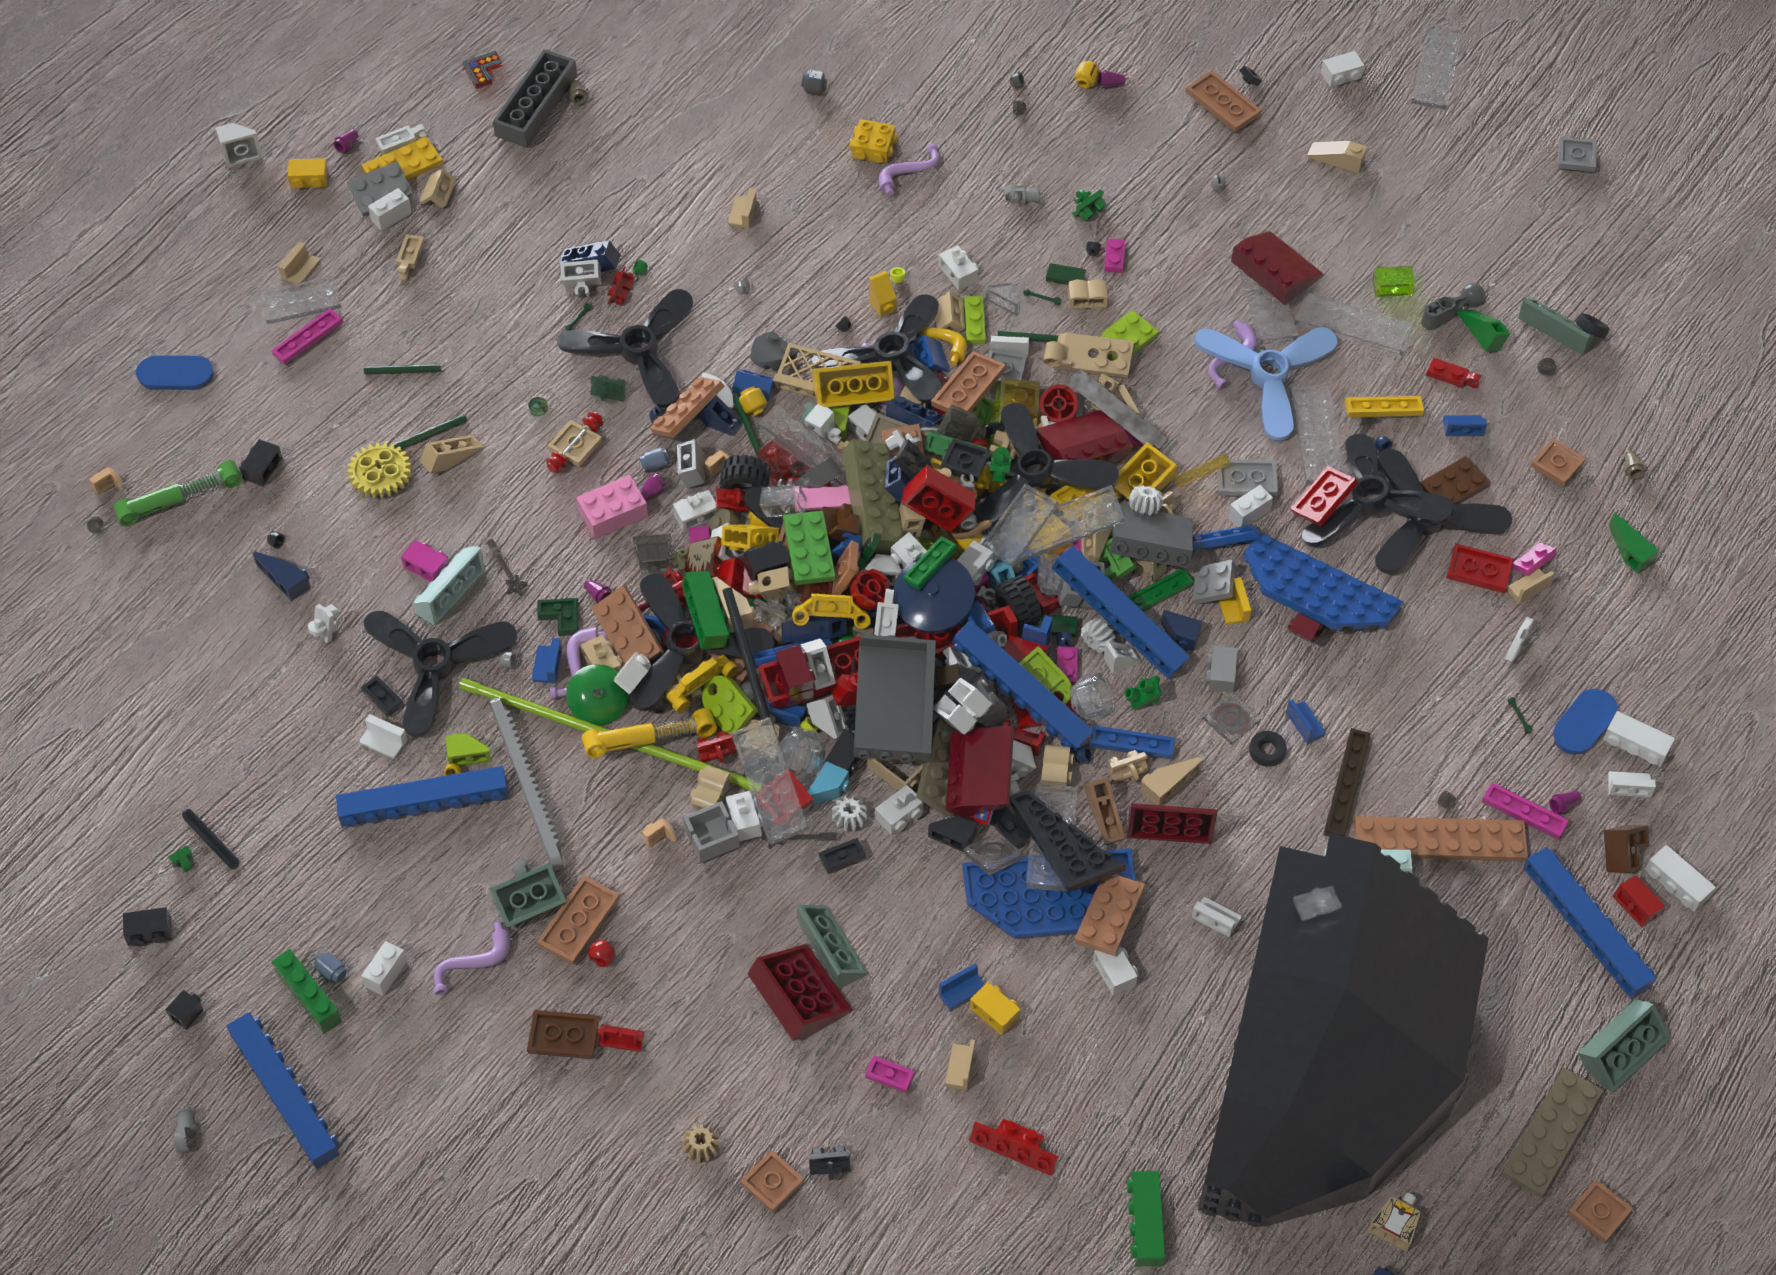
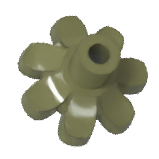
(679, 558)

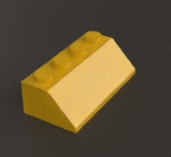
(853, 384)

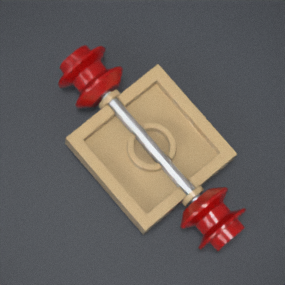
(575, 442)

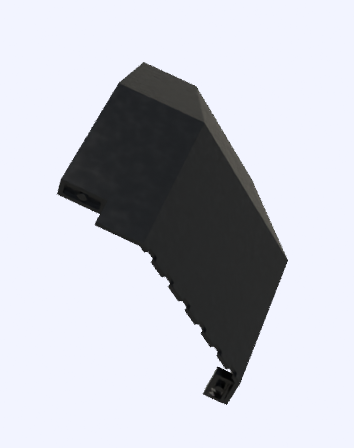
(1343, 1037)

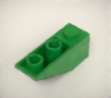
(1486, 329)
(1633, 547)

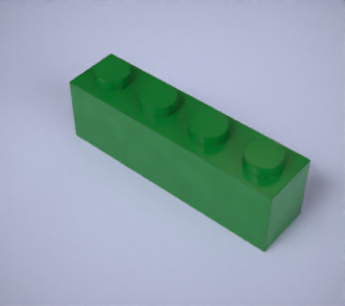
(705, 610)
(306, 991)
(1147, 1218)

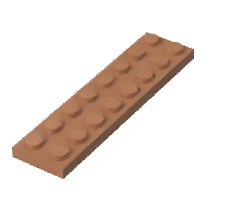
(1446, 837)

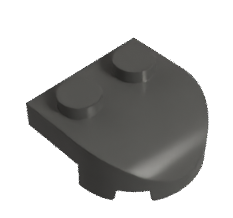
(769, 350)

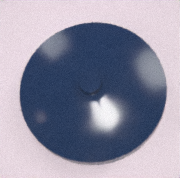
(940, 603)

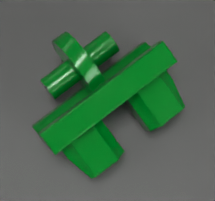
(1086, 202)
(1000, 463)
(1146, 692)

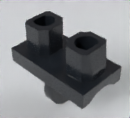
(829, 1163)

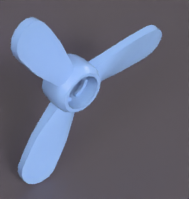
(1275, 404)

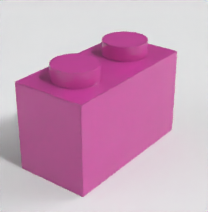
(424, 560)

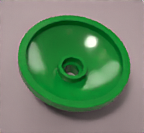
(594, 709)

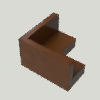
(840, 522)
(1623, 847)

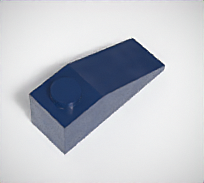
(283, 574)

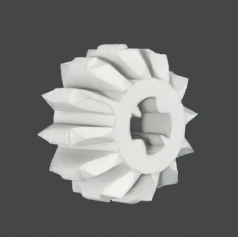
(1145, 500)
(1096, 634)
(856, 816)

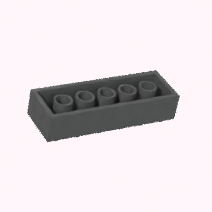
(534, 98)

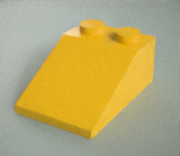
(1146, 468)

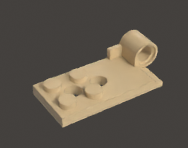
(1073, 349)

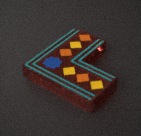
(478, 67)

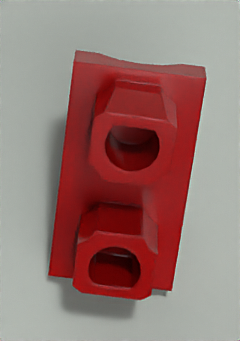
(731, 499)
(716, 748)

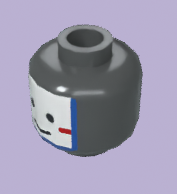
(814, 82)

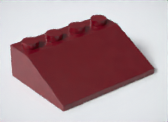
(1275, 266)
(1086, 437)
(979, 770)
(1171, 823)
(798, 991)

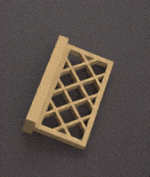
(798, 385)

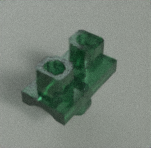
(608, 388)

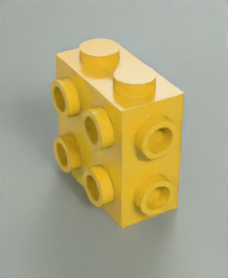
(873, 141)
(748, 536)

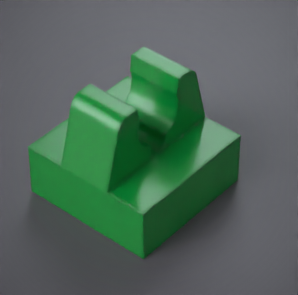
(181, 857)

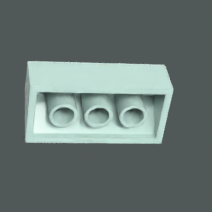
(450, 585)

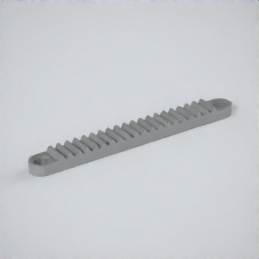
(528, 784)

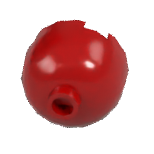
(1054, 397)
(869, 588)

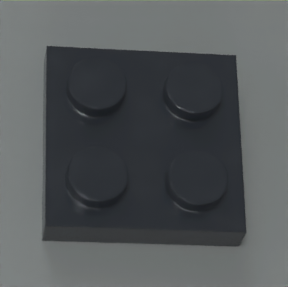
(911, 459)
(965, 459)

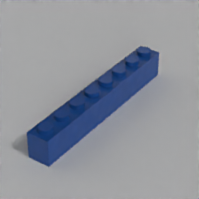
(1120, 612)
(1021, 686)
(421, 796)
(1589, 923)
(283, 1091)

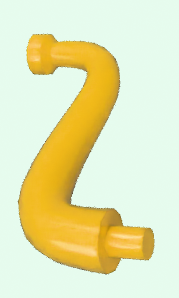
(956, 339)

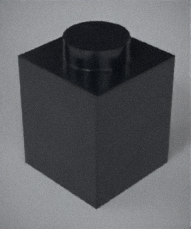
(185, 1009)

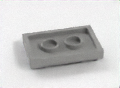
(377, 184)
(1245, 475)

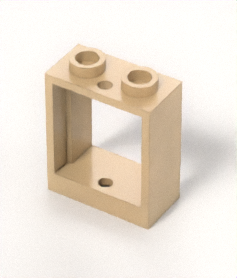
(876, 766)

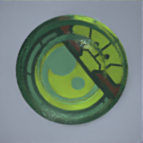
(537, 406)

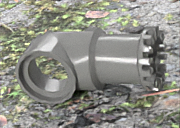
(1022, 195)
(185, 1128)

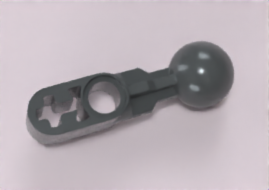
(1443, 308)
(819, 474)

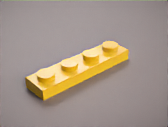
(1384, 406)

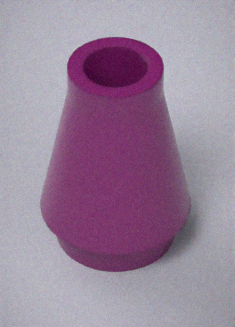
(1110, 79)
(345, 141)
(652, 486)
(597, 590)
(1564, 801)

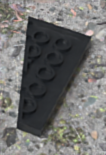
(1065, 847)

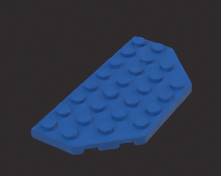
(1317, 588)
(1031, 911)

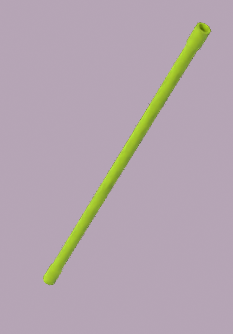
(478, 689)

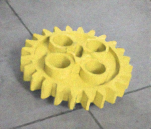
(379, 470)

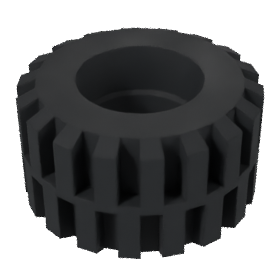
(744, 473)
(1021, 598)

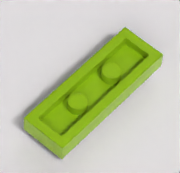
(974, 320)

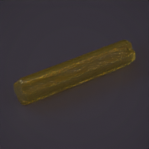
(1202, 470)

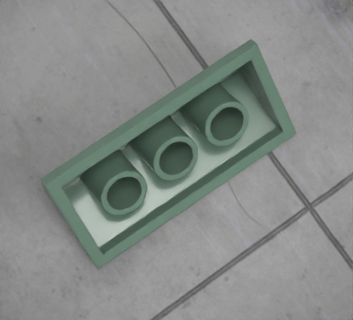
(1555, 325)
(830, 944)

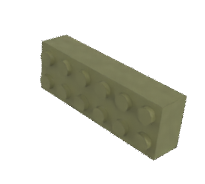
(869, 499)

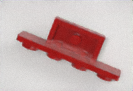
(1015, 1143)

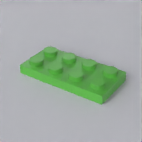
(809, 548)

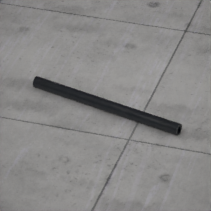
(746, 653)

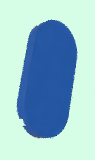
(174, 372)
(1585, 721)

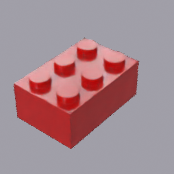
(938, 498)

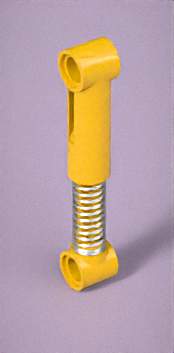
(598, 743)

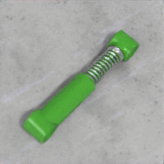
(129, 510)

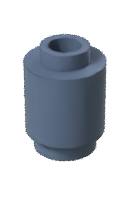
(654, 459)
(330, 967)

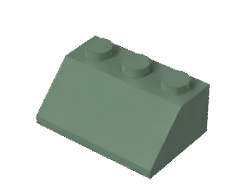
(527, 895)

